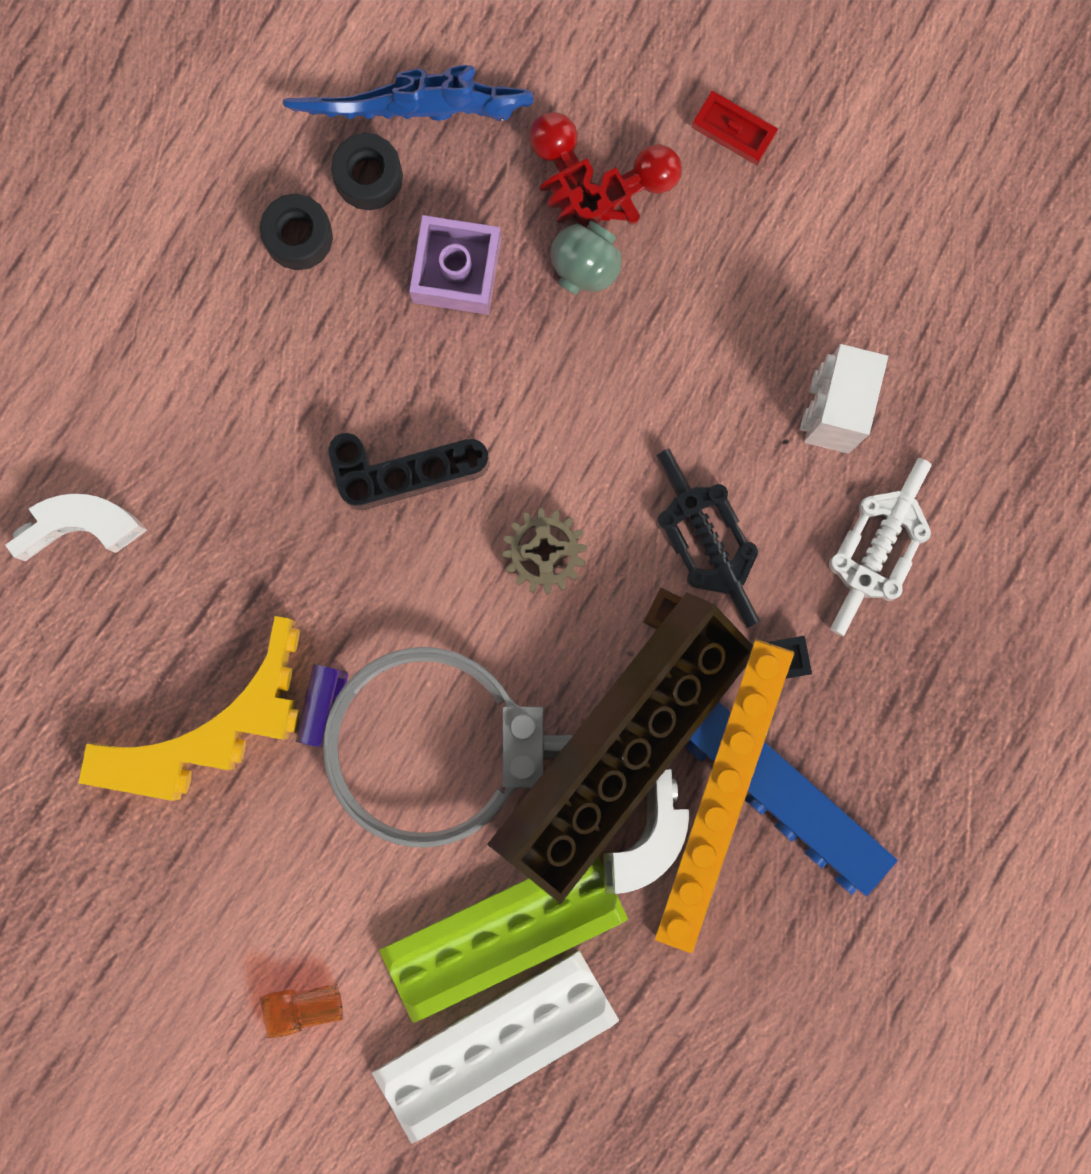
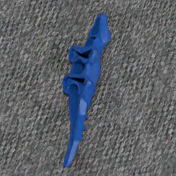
(422, 96)

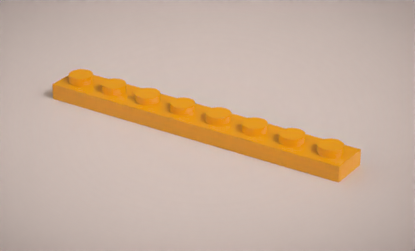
(724, 795)

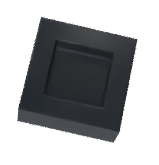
(800, 663)

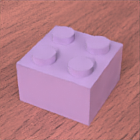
(455, 265)

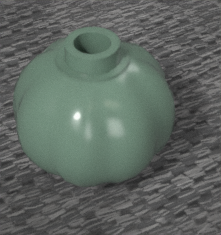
(585, 258)

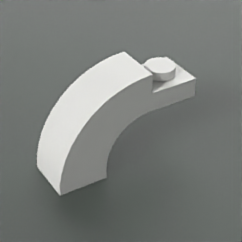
(74, 513)
(657, 845)

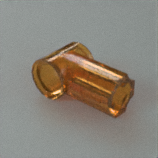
(291, 1011)

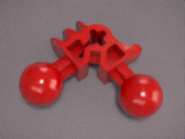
(554, 140)

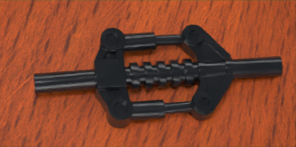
(689, 503)

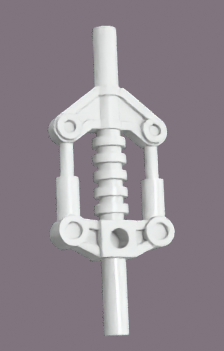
(863, 581)

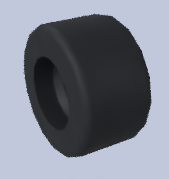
(361, 148)
(282, 212)

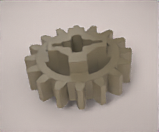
(563, 550)

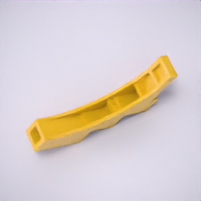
(162, 767)

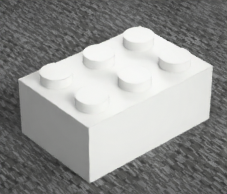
(844, 398)

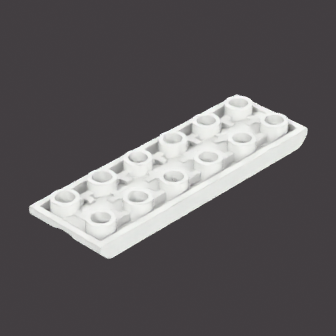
(495, 1047)

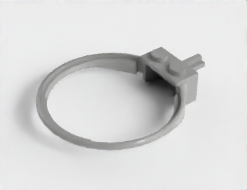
(522, 747)

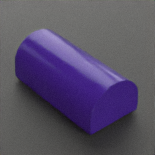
(322, 691)

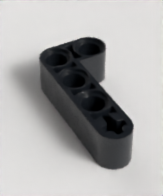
(411, 465)

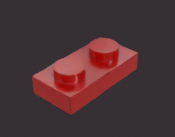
(734, 128)

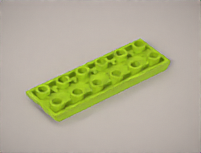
(496, 941)

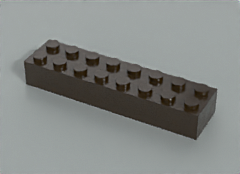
(623, 747)

